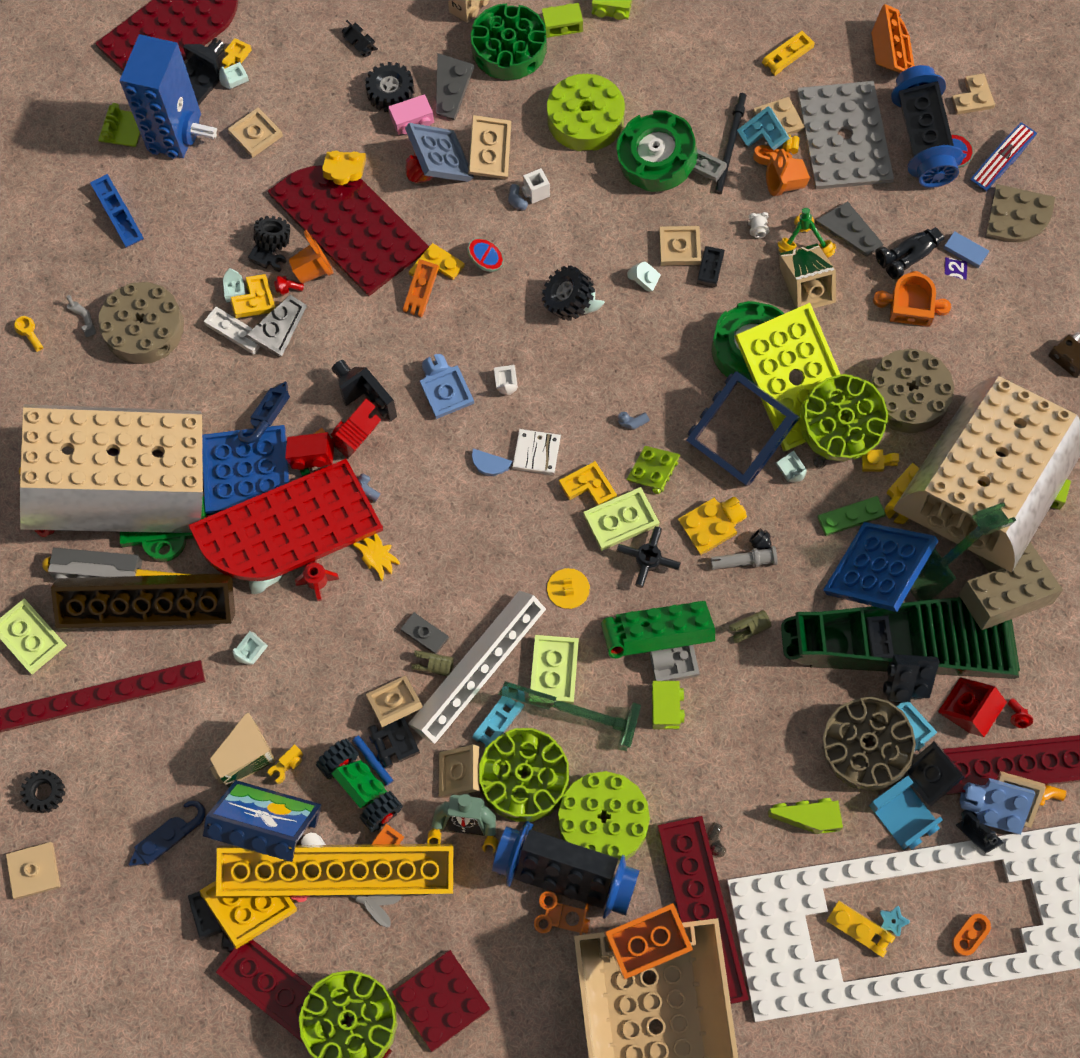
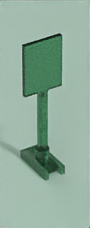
(936, 574)
(536, 698)

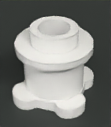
(758, 225)

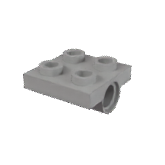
(674, 663)

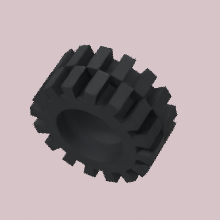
(271, 233)
(31, 785)

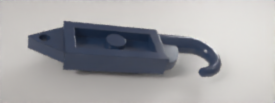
(266, 412)
(166, 837)

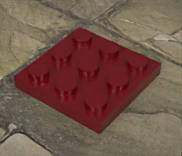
(441, 1000)

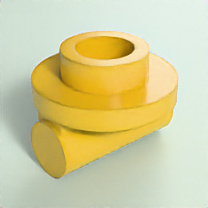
(791, 144)

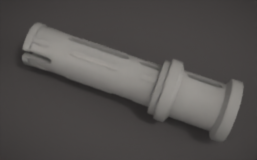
(755, 558)

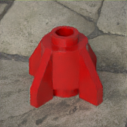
(414, 170)
(316, 578)

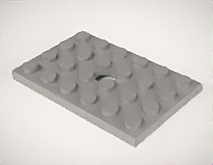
(839, 161)

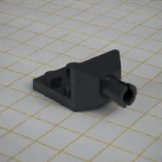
(203, 67)
(360, 381)

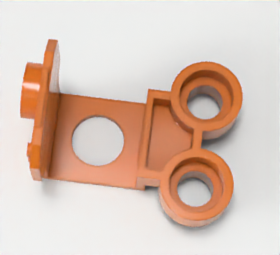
(557, 913)

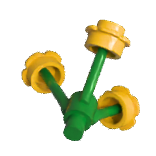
(805, 223)

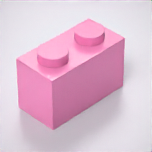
(411, 111)

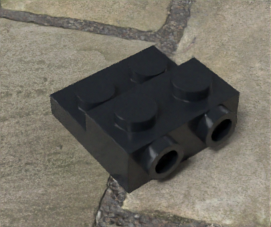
(910, 677)

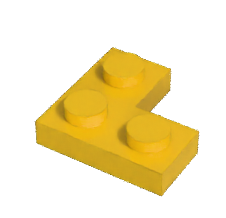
(448, 264)
(257, 301)
(588, 479)

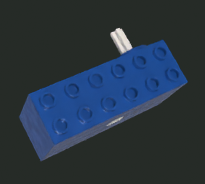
(162, 97)

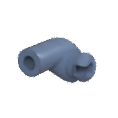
(515, 199)
(631, 422)
(370, 492)

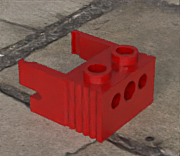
(355, 430)

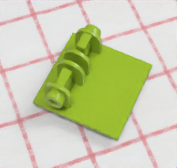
(119, 127)
(653, 468)

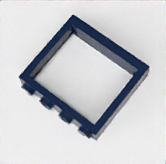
(770, 447)

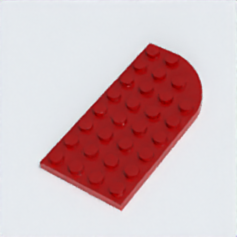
(288, 525)

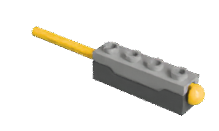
(85, 563)

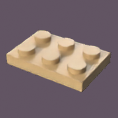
(489, 147)

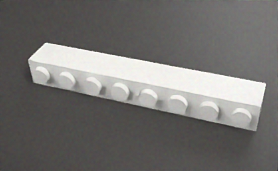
(477, 666)

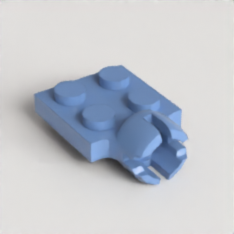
(444, 387)
(998, 804)

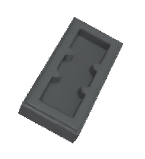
(424, 633)

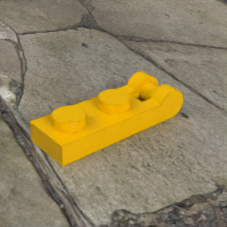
(788, 52)
(860, 928)

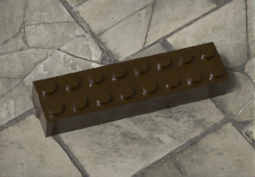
(143, 601)

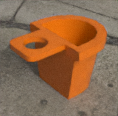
(785, 174)
(310, 262)

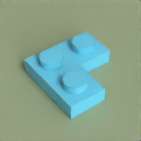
(765, 125)

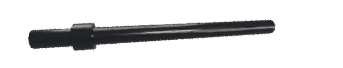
(738, 112)

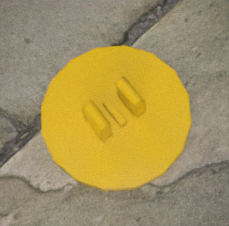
(568, 588)

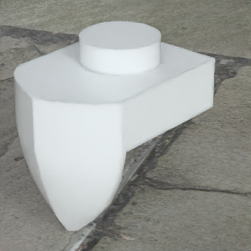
(506, 379)

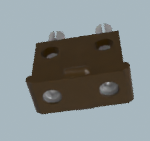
(1068, 354)

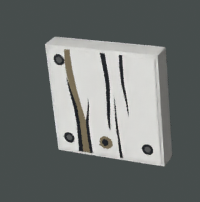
(536, 452)

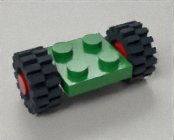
(359, 784)

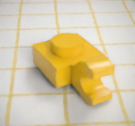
(235, 52)
(875, 461)
(289, 760)

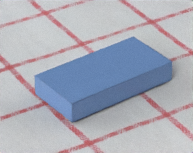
(966, 249)

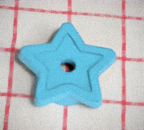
(893, 914)

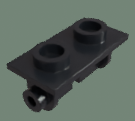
(364, 44)
(978, 833)

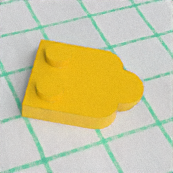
(343, 166)

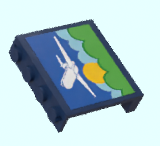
(260, 820)

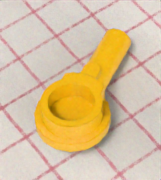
(25, 326)

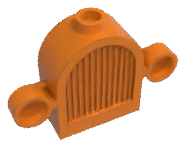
(913, 300)

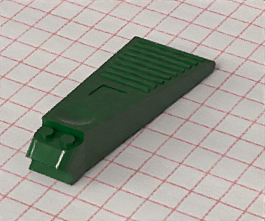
(918, 628)

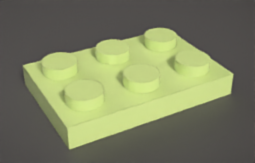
(621, 518)
(29, 636)
(555, 666)

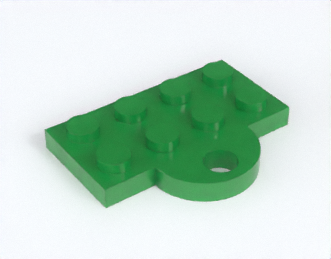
(155, 540)

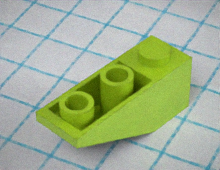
(813, 817)

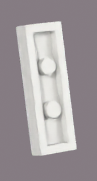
(231, 329)

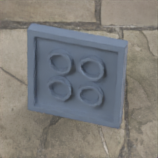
(438, 152)

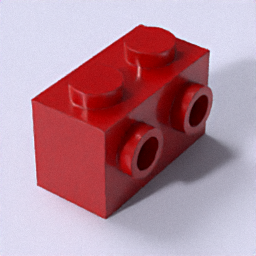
(309, 450)

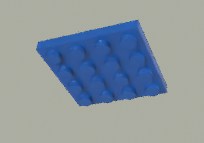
(242, 470)
(880, 566)

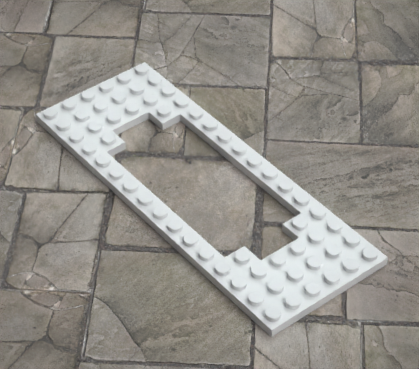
(779, 951)

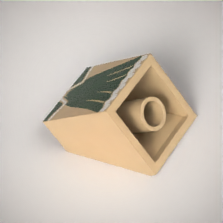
(809, 276)
(241, 753)

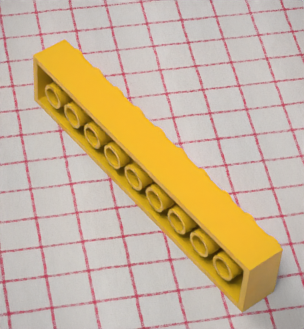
(337, 870)

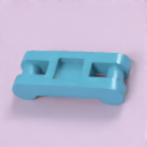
(498, 720)

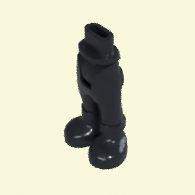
(918, 245)

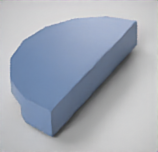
(490, 464)

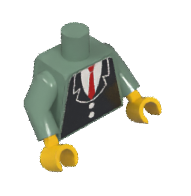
(465, 816)

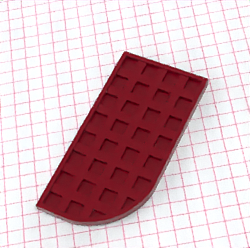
(172, 21)
(350, 226)

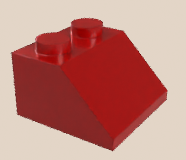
(973, 706)

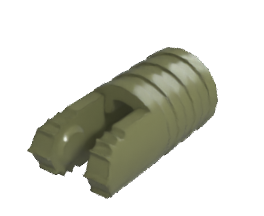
(754, 624)
(437, 663)

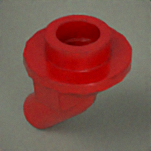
(283, 284)
(1021, 718)

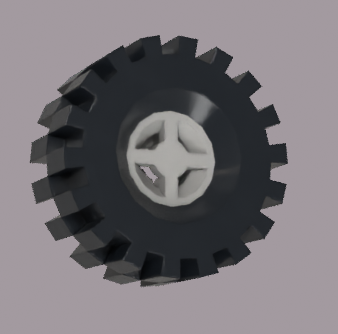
(385, 78)
(568, 293)

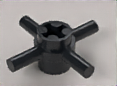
(649, 549)

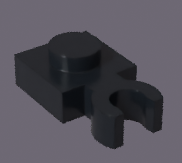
(266, 257)

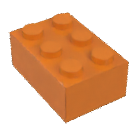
(648, 941)

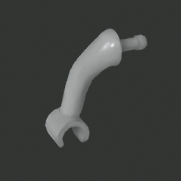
(75, 307)

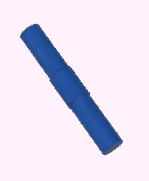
(372, 760)

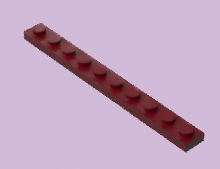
(101, 695)

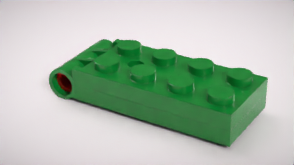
(658, 629)

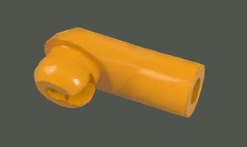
(1053, 792)

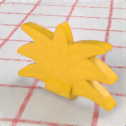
(377, 555)

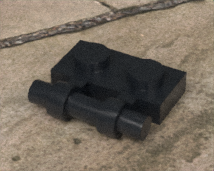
(401, 739)

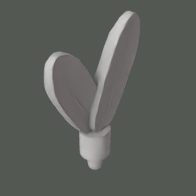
(373, 905)

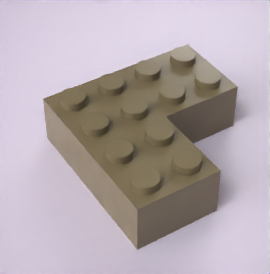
(1009, 594)

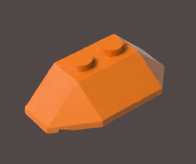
(891, 41)

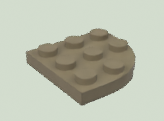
(1018, 214)

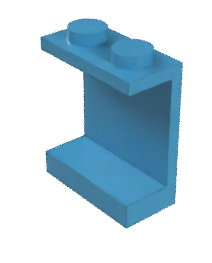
(905, 814)

